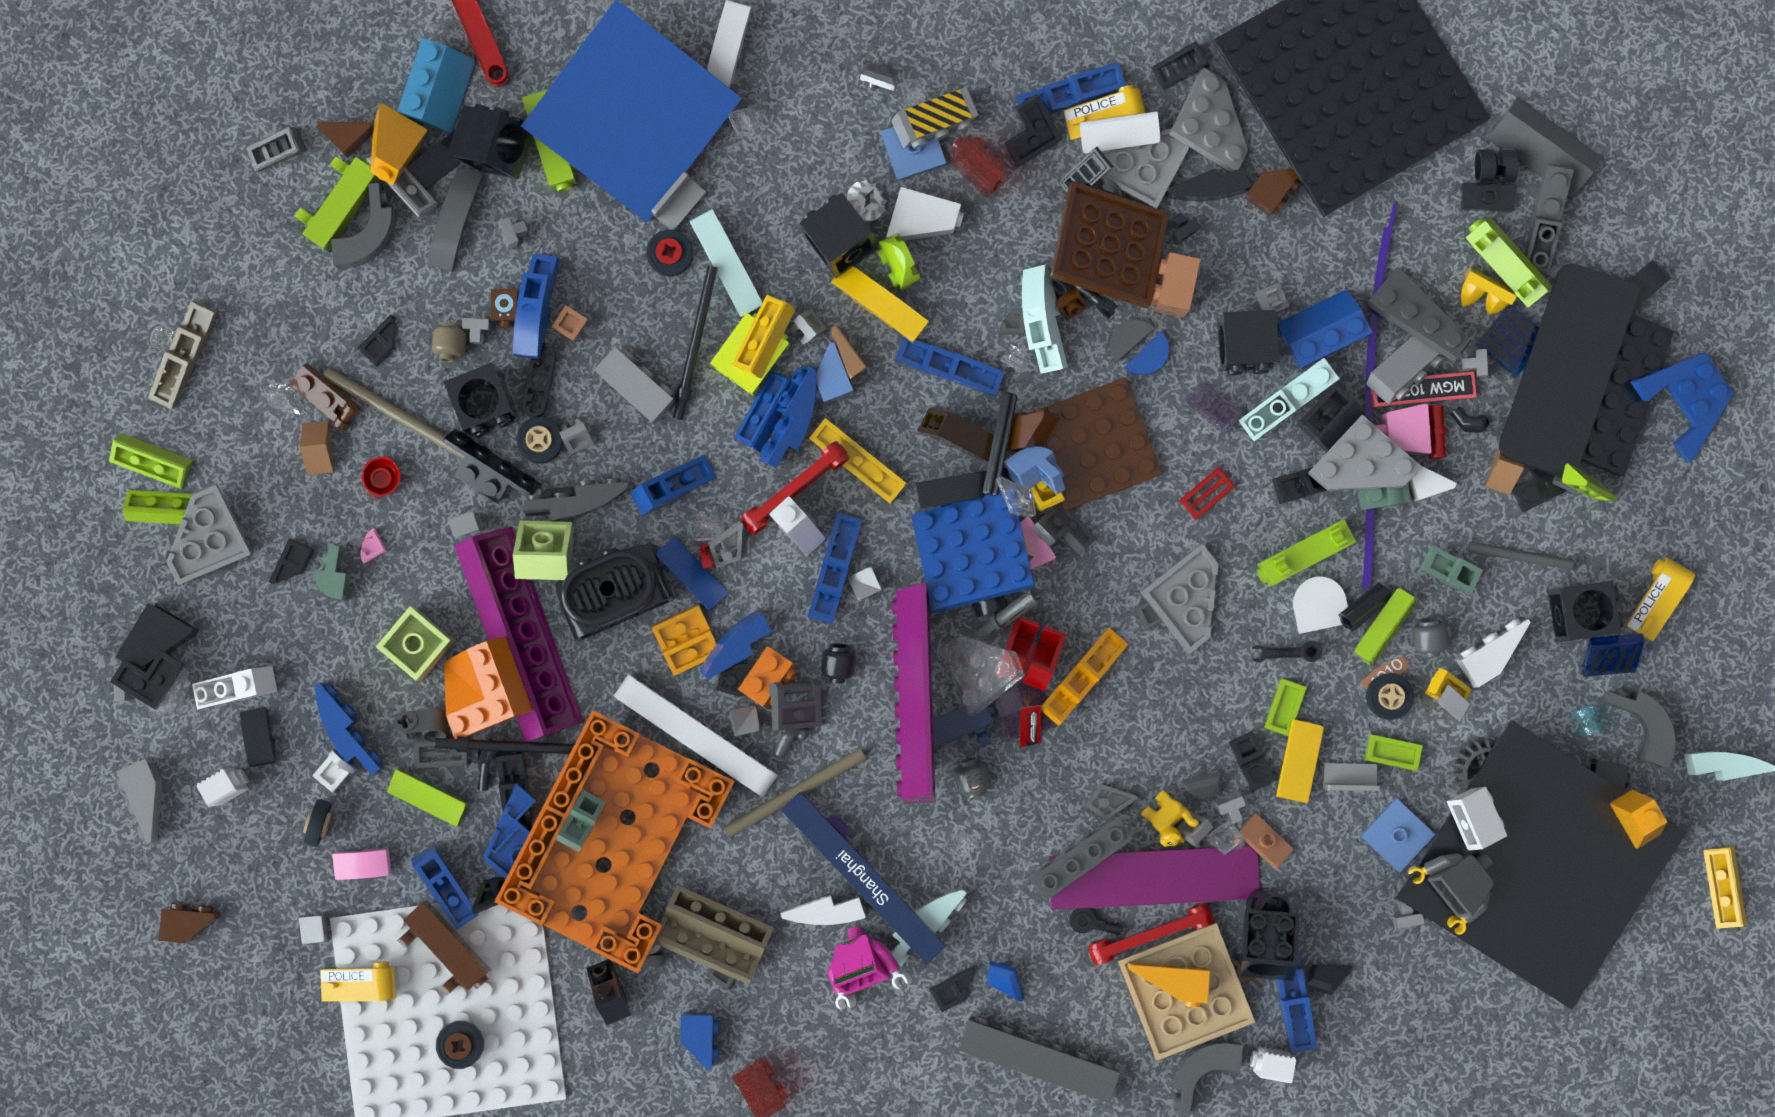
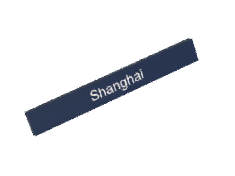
(863, 878)

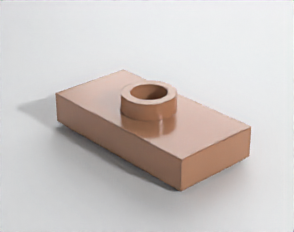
(1265, 841)

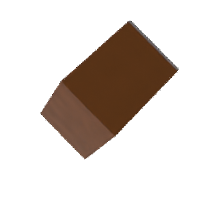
(346, 135)

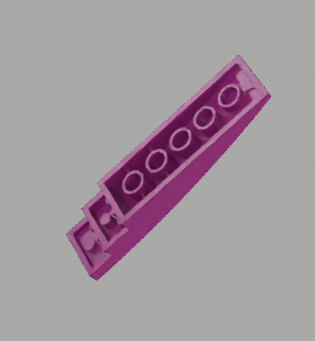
(1163, 878)

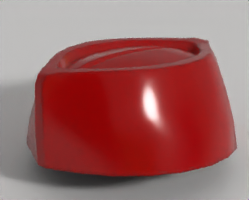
(380, 476)

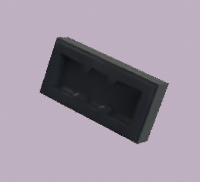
(1488, 197)

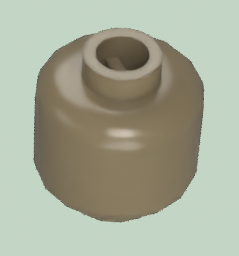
(449, 342)

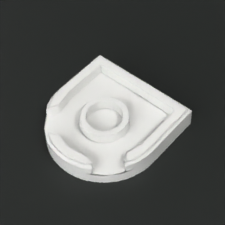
(1318, 604)

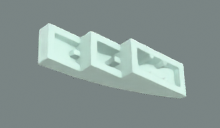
(726, 260)

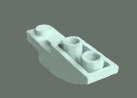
(1040, 320)
(1289, 399)
(935, 915)

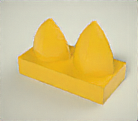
(1478, 283)

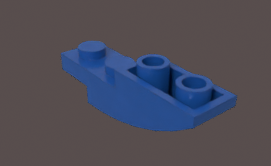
(532, 306)
(797, 406)
(337, 722)

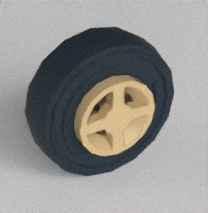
(533, 433)
(1400, 696)
(317, 822)

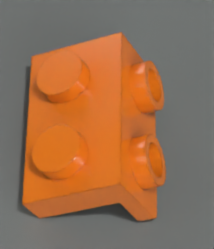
(768, 669)

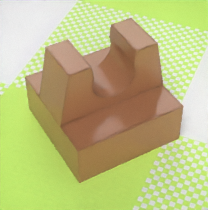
(570, 323)

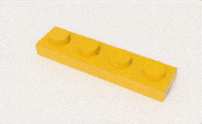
(861, 462)

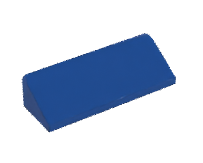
(763, 413)
(691, 573)

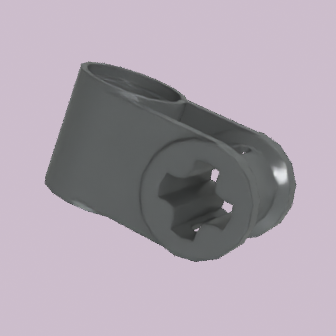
(422, 725)

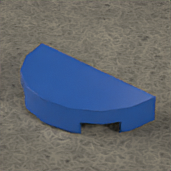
(1151, 357)

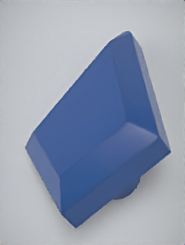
(1005, 979)

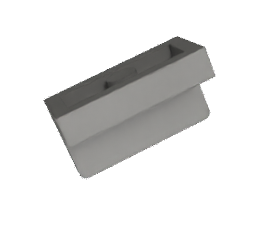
(678, 202)
(1350, 777)

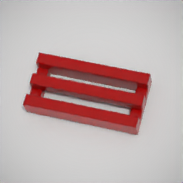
(1190, 507)

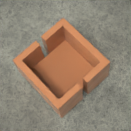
(1176, 284)

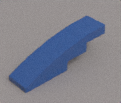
(1078, 88)
(950, 366)
(835, 568)
(1297, 1012)

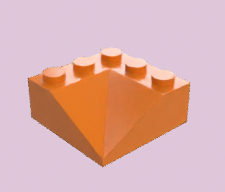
(483, 688)

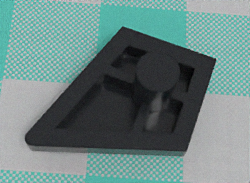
(732, 678)
(487, 894)
(1327, 977)

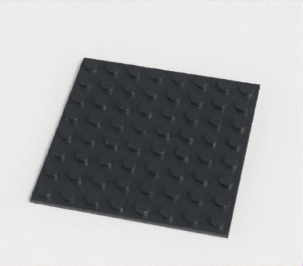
(1350, 90)
(1560, 874)

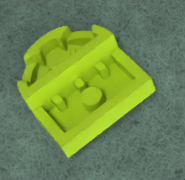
(897, 256)

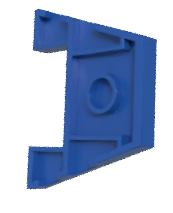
(1698, 393)
(509, 833)

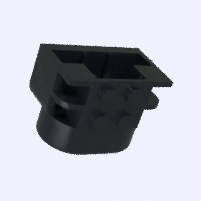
(638, 589)

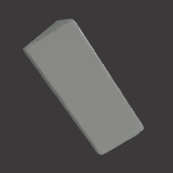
(413, 194)

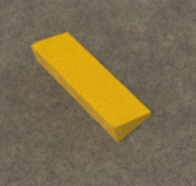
(764, 336)
(1300, 761)
(1725, 887)

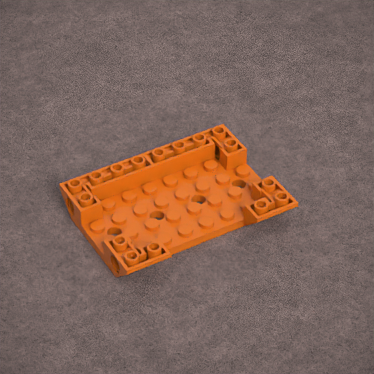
(554, 878)

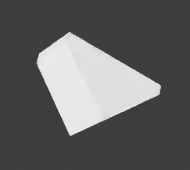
(1428, 483)

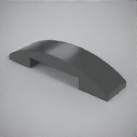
(453, 218)

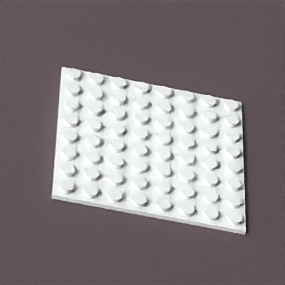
(394, 1040)

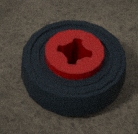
(674, 261)

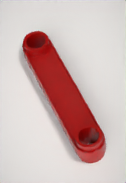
(481, 40)
(833, 457)
(1198, 917)

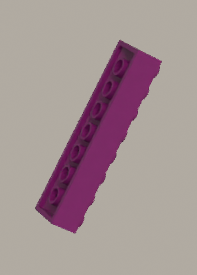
(513, 610)
(915, 695)

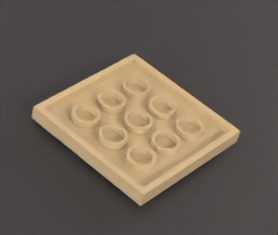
(1166, 1019)

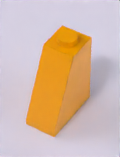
(393, 143)
(1639, 817)

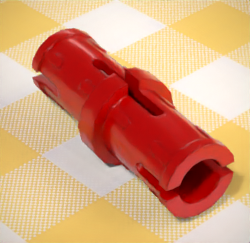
(1437, 431)

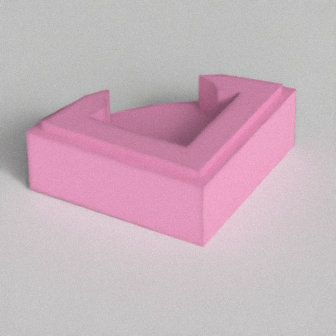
(372, 546)

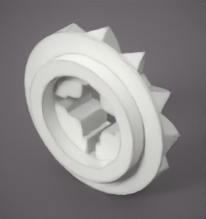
(856, 198)

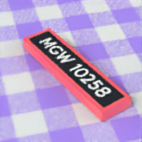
(1435, 389)

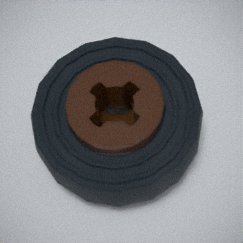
(466, 1037)

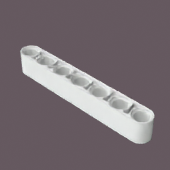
(695, 735)

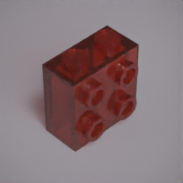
(977, 164)

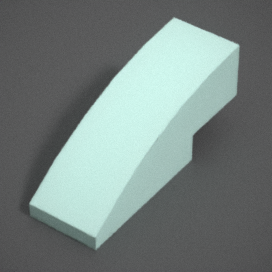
(1725, 765)

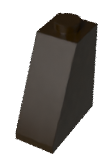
(957, 433)

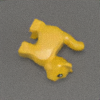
(1166, 817)

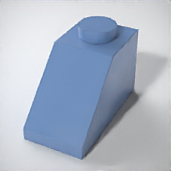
(831, 377)

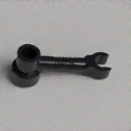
(1104, 305)
(1295, 652)

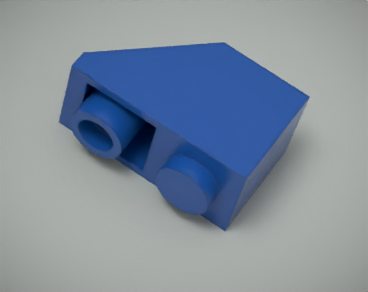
(698, 1037)

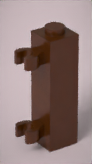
(446, 946)

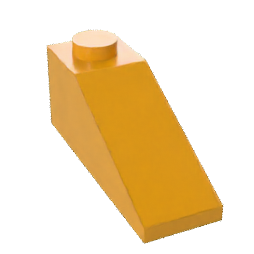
(1181, 982)

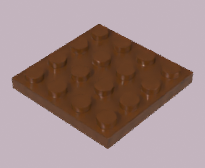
(1109, 245)
(1101, 444)

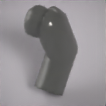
(787, 738)

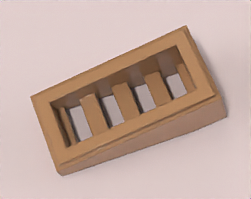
(851, 361)

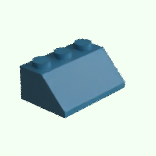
(436, 86)

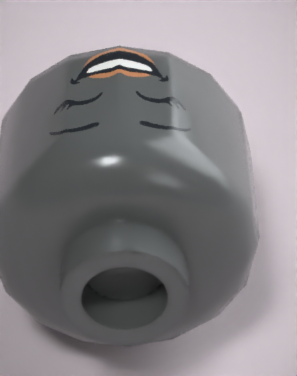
(972, 777)

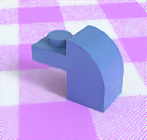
(1033, 466)

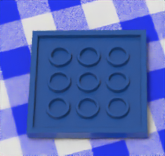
(972, 552)

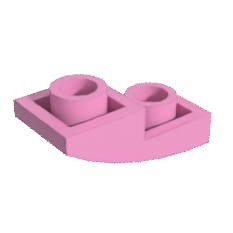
(361, 864)

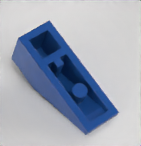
(672, 485)
(444, 886)

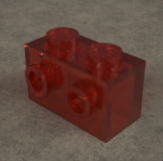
(760, 1088)

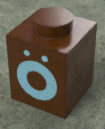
(504, 307)

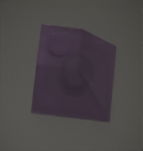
(1009, 706)

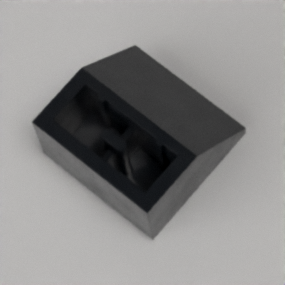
(1331, 417)

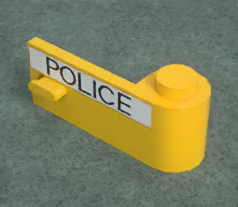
(1124, 103)
(1662, 597)
(359, 984)

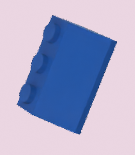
(1324, 329)

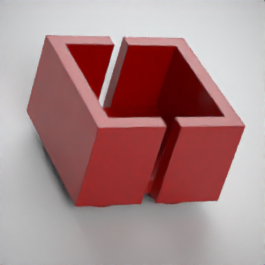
(1036, 659)

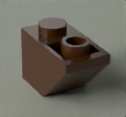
(1271, 188)
(1031, 429)
(185, 924)

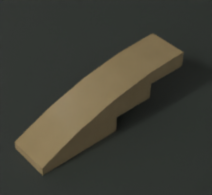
(182, 355)

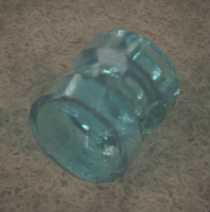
(1587, 720)

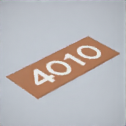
(1396, 666)

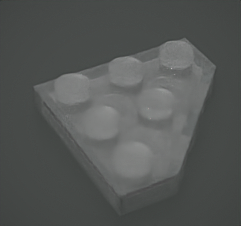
(981, 671)

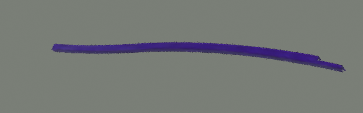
(1370, 364)

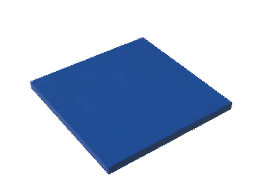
(631, 110)

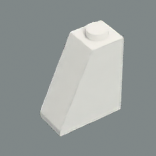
(923, 216)
(797, 526)

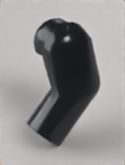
(1469, 423)

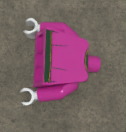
(860, 965)

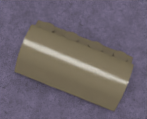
(713, 934)

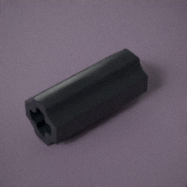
(1365, 607)

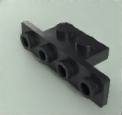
(486, 470)

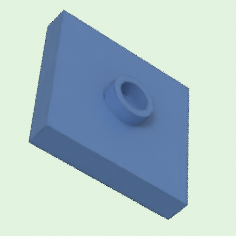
(912, 161)
(1397, 835)

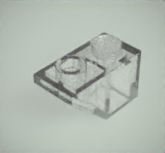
(176, 696)

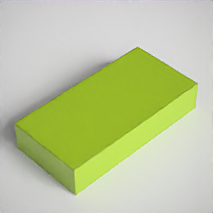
(1284, 706)
(1393, 752)

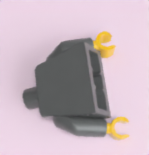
(1461, 884)

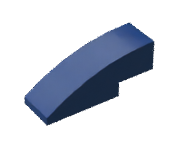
(735, 644)

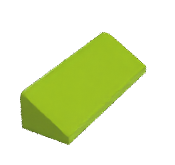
(150, 460)
(1586, 484)
(155, 506)
(1385, 626)
(427, 797)

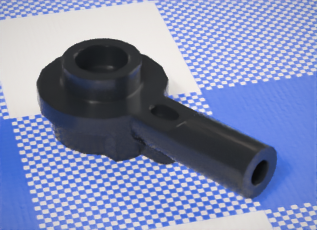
(484, 759)
(1083, 921)

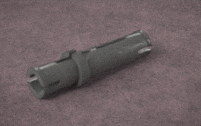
(1001, 620)

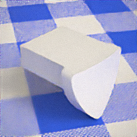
(334, 771)

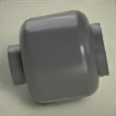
(1430, 636)

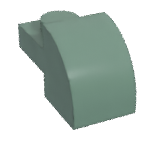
(1384, 497)
(1451, 570)
(332, 581)
(581, 820)

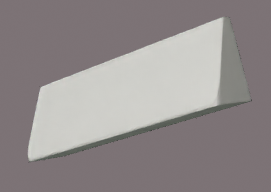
(1120, 132)

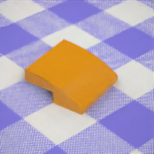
(684, 639)

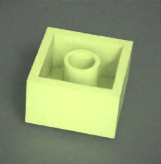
(543, 550)
(415, 643)

